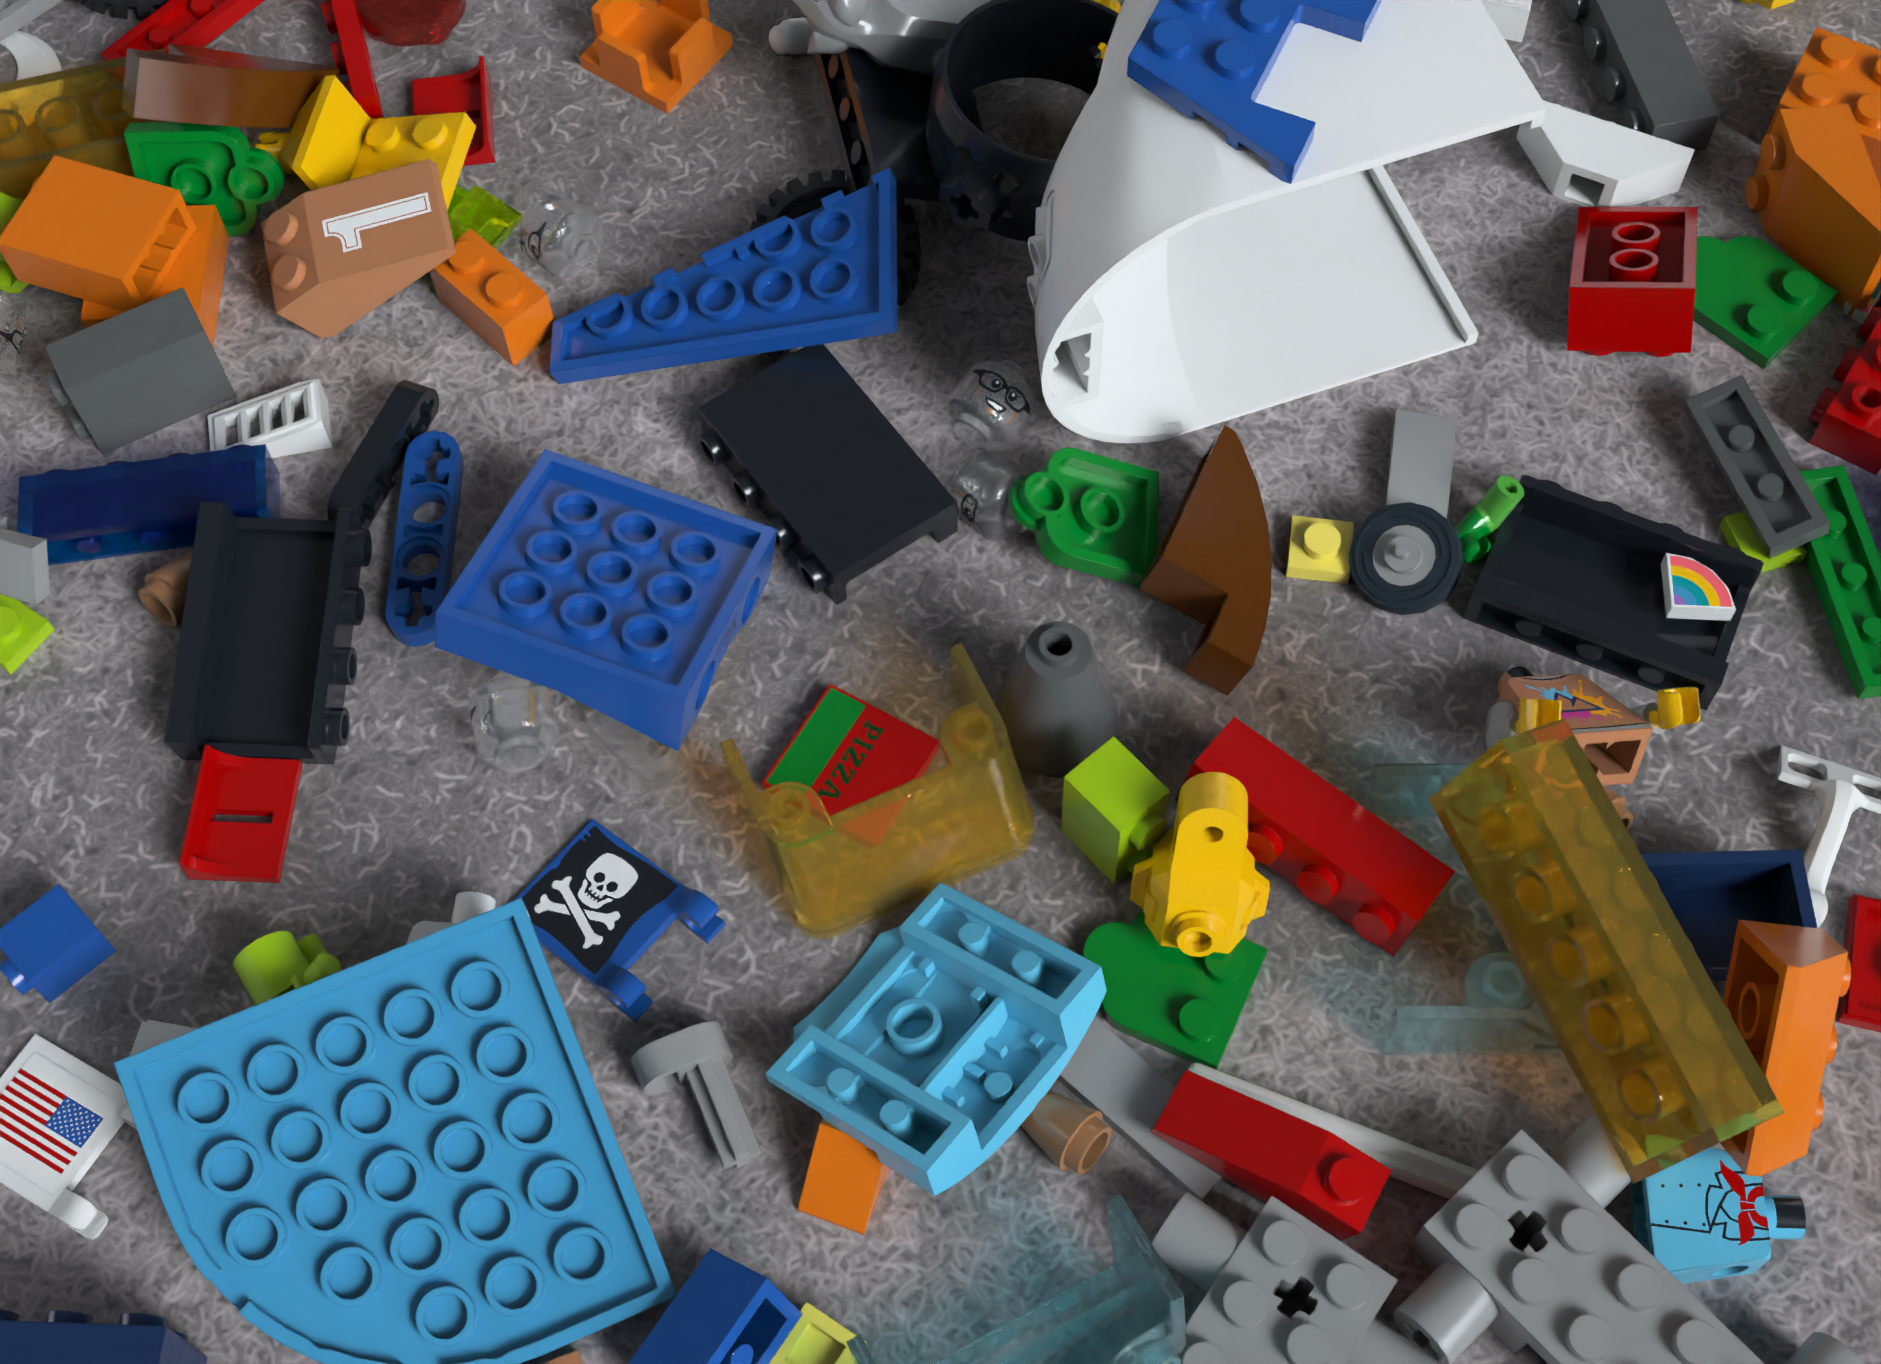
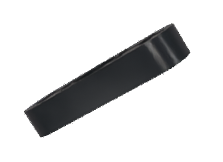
(369, 472)

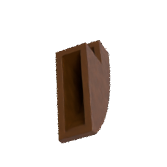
(218, 87)
(1218, 564)

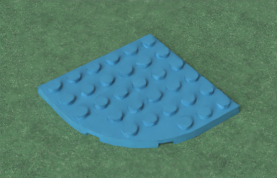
(403, 1159)

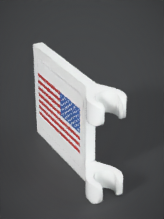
(54, 1128)

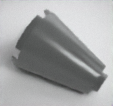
(1056, 701)

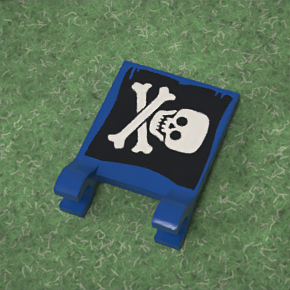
(606, 907)

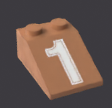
(355, 245)

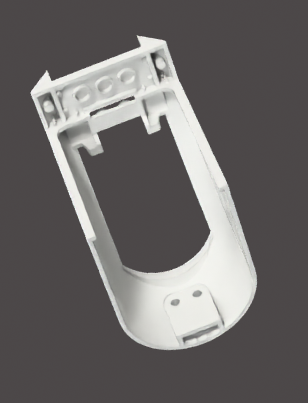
(1208, 288)

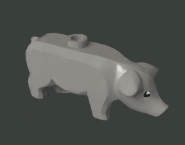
(890, 32)

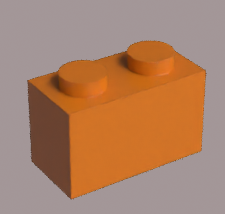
(494, 298)

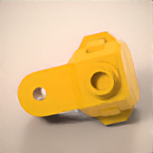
(1201, 876)

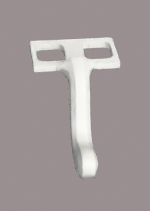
(1837, 802)

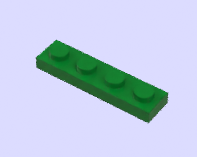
(1847, 578)

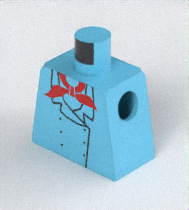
(1711, 1218)

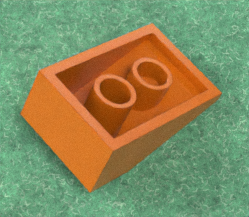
(1821, 198)

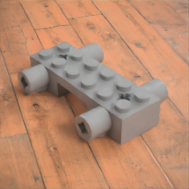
(1258, 1269)
(1578, 1285)

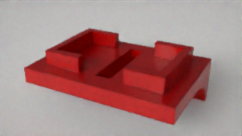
(465, 93)
(242, 788)

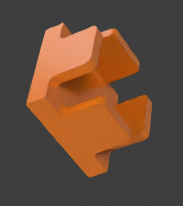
(654, 47)

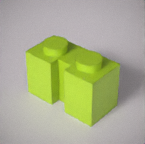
(1114, 809)

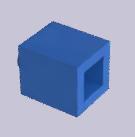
(51, 946)

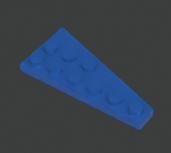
(759, 293)

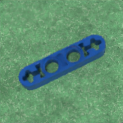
(421, 538)

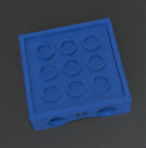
(609, 593)

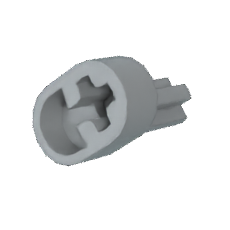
(701, 1059)

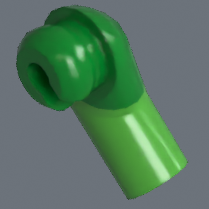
(1486, 517)

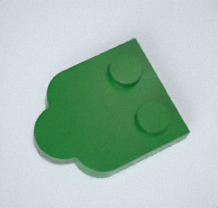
(207, 167)
(1755, 296)
(1091, 514)
(1172, 997)

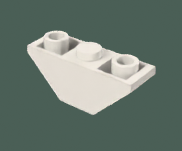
(1602, 161)

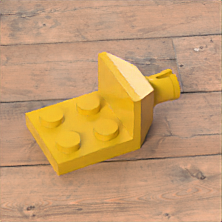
(340, 142)

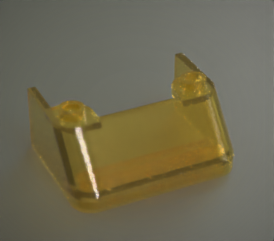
(903, 841)

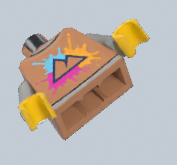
(1604, 727)

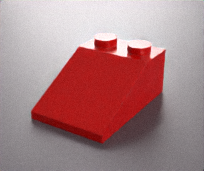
(1633, 280)

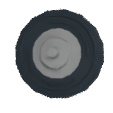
(1406, 558)

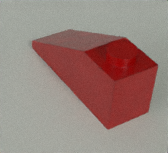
(1273, 1154)

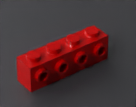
(1852, 416)
(1327, 840)

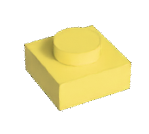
(1319, 549)
(815, 1341)

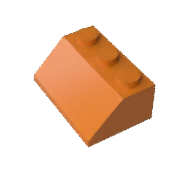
(1785, 1003)

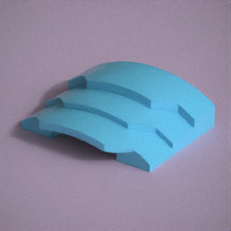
(942, 1037)

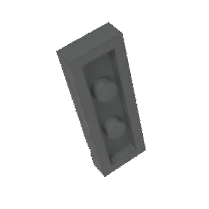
(1756, 467)

